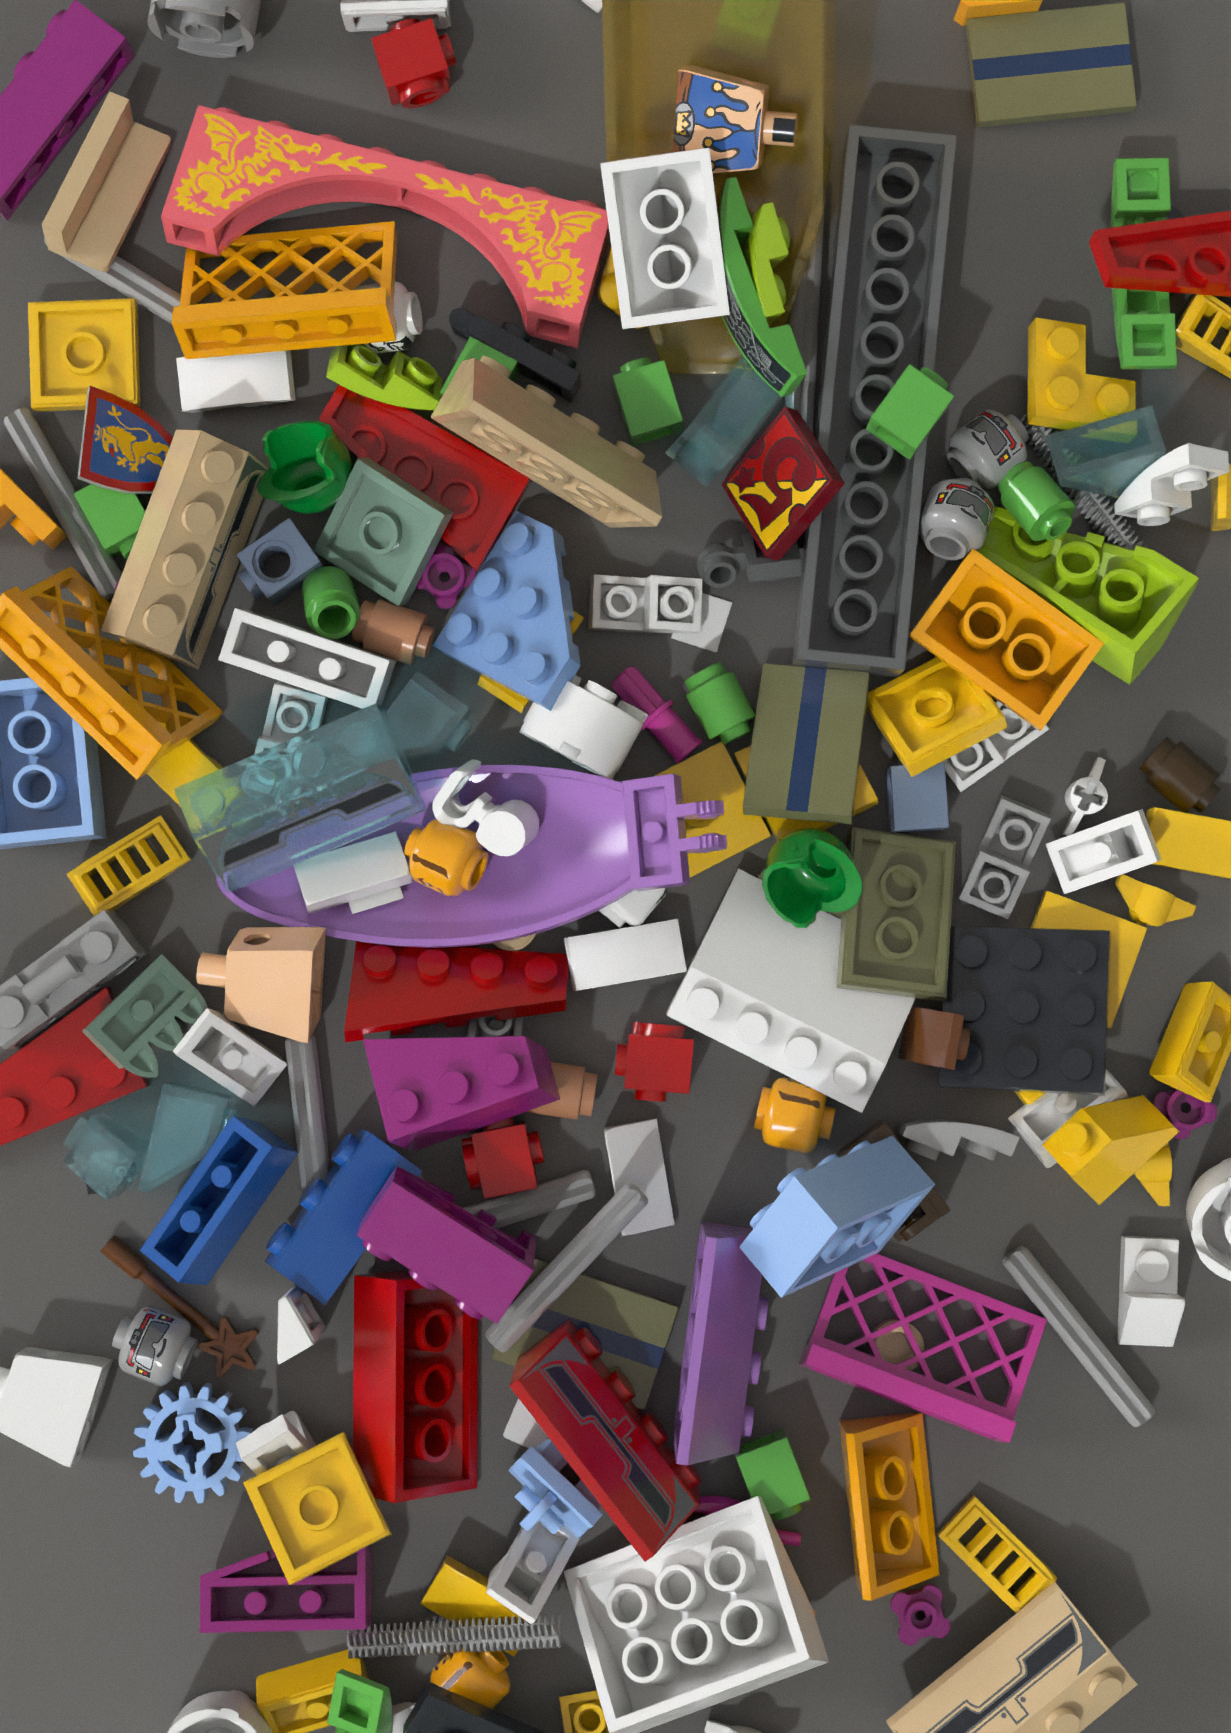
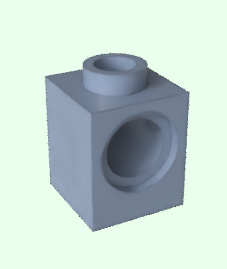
(281, 539)
(916, 801)

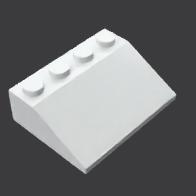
(777, 998)
(695, 1620)

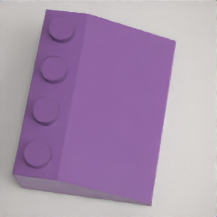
(719, 1348)

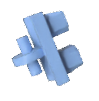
(550, 1495)

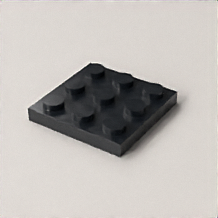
(1031, 1009)

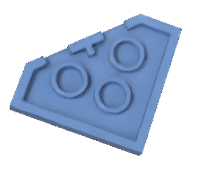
(518, 615)

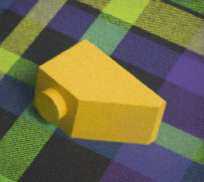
(1109, 1143)

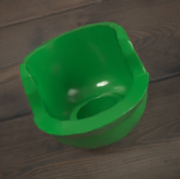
(306, 466)
(808, 875)

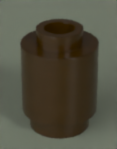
(1181, 776)

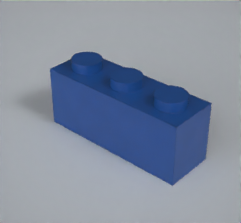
(219, 1201)
(322, 1239)

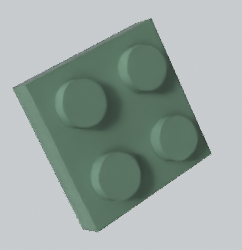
(383, 531)

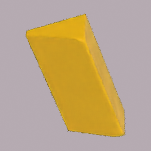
(1191, 841)
(1196, 1041)
(461, 1594)
(301, 1695)

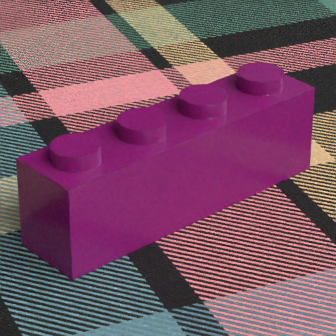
(54, 96)

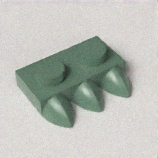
(145, 1015)

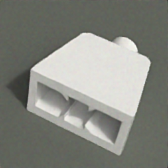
(52, 1400)

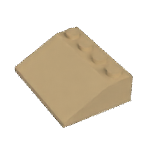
(550, 446)

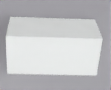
(665, 238)

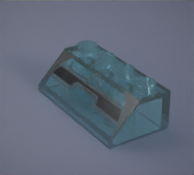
(301, 798)

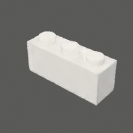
(306, 659)

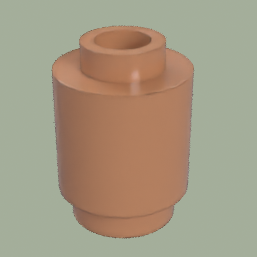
(393, 631)
(575, 1092)

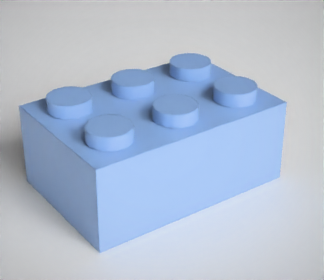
(45, 771)
(835, 1214)

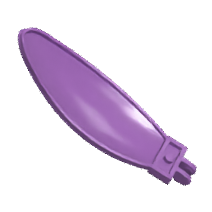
(590, 851)

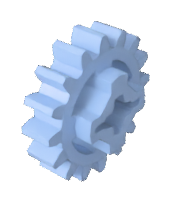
(170, 1446)

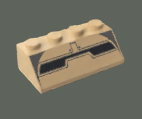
(187, 548)
(1029, 1676)

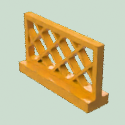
(288, 318)
(90, 688)

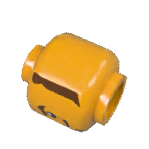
(446, 858)
(793, 1116)
(474, 1676)

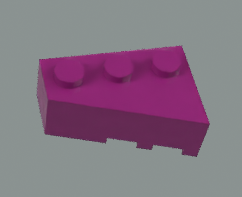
(456, 1084)
(447, 1245)
(259, 1599)

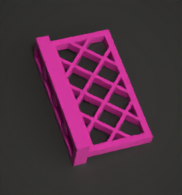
(917, 1390)

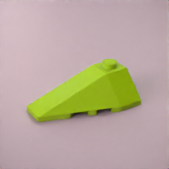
(1109, 590)

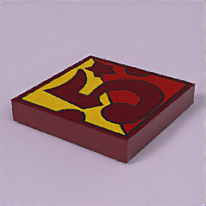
(782, 483)

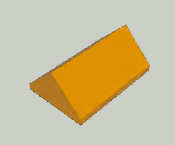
(1006, 639)
(889, 1502)

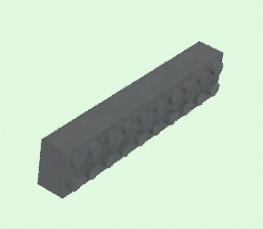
(877, 323)

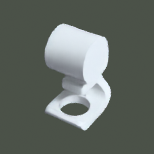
(501, 828)

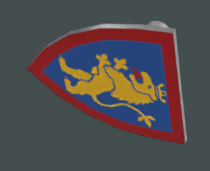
(120, 445)

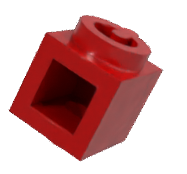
(414, 62)
(655, 1061)
(502, 1158)

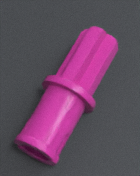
(662, 719)

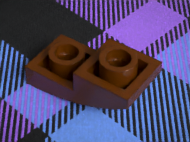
(934, 1038)

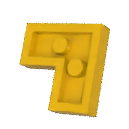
(1058, 383)

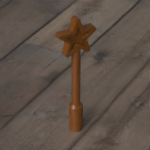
(224, 1341)

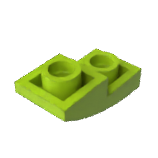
(763, 251)
(400, 383)

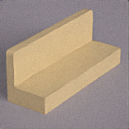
(105, 186)

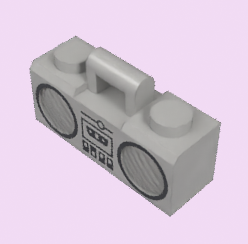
(65, 977)

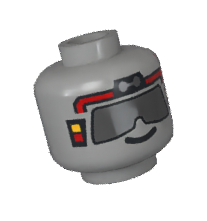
(987, 448)
(955, 518)
(154, 1345)

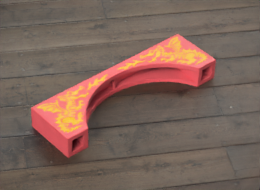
(251, 170)

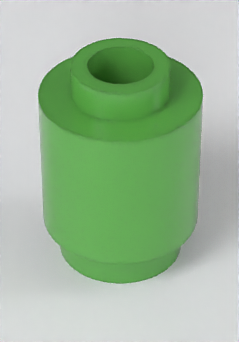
(1036, 501)
(330, 602)
(719, 703)

